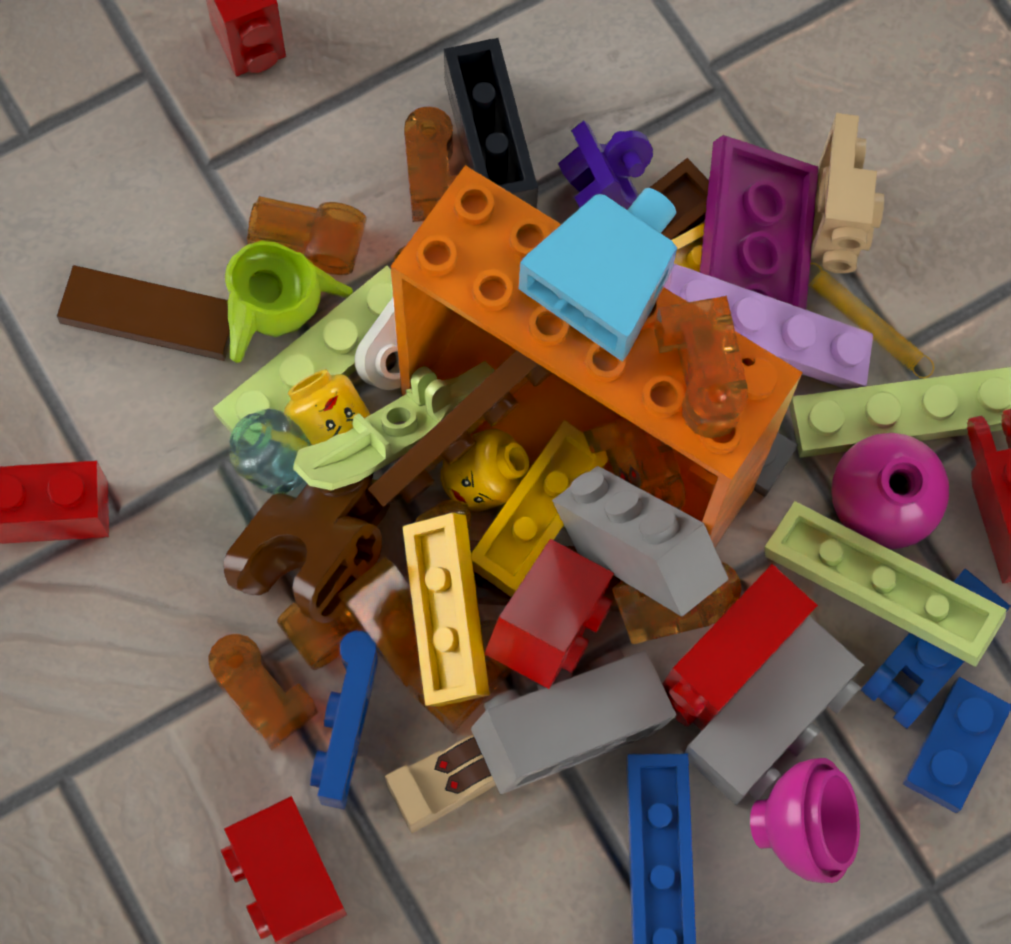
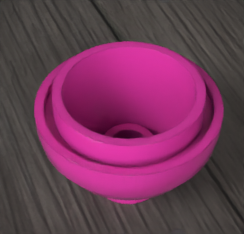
(870, 505)
(810, 821)

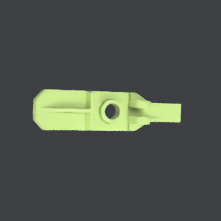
(379, 441)

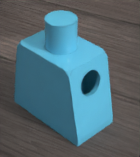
(604, 268)

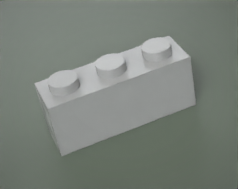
(641, 539)
(775, 712)
(572, 720)

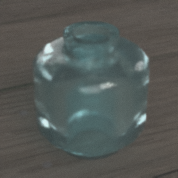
(265, 450)

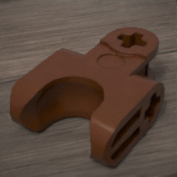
(319, 530)

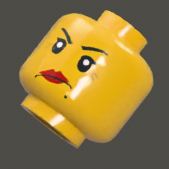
(324, 405)
(487, 472)

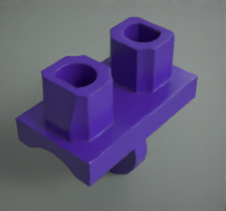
(606, 167)

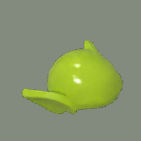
(272, 292)

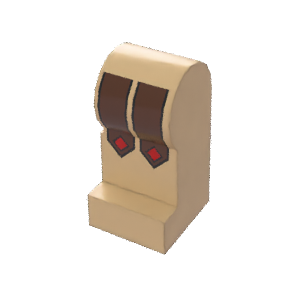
(440, 783)

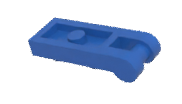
(922, 663)
(346, 716)

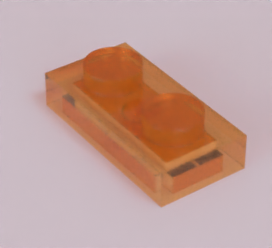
(384, 610)

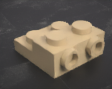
(845, 199)

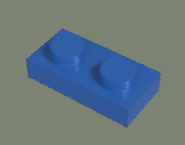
(957, 745)

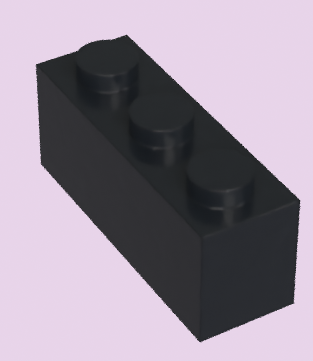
(489, 117)

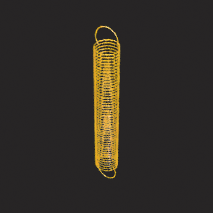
(851, 309)

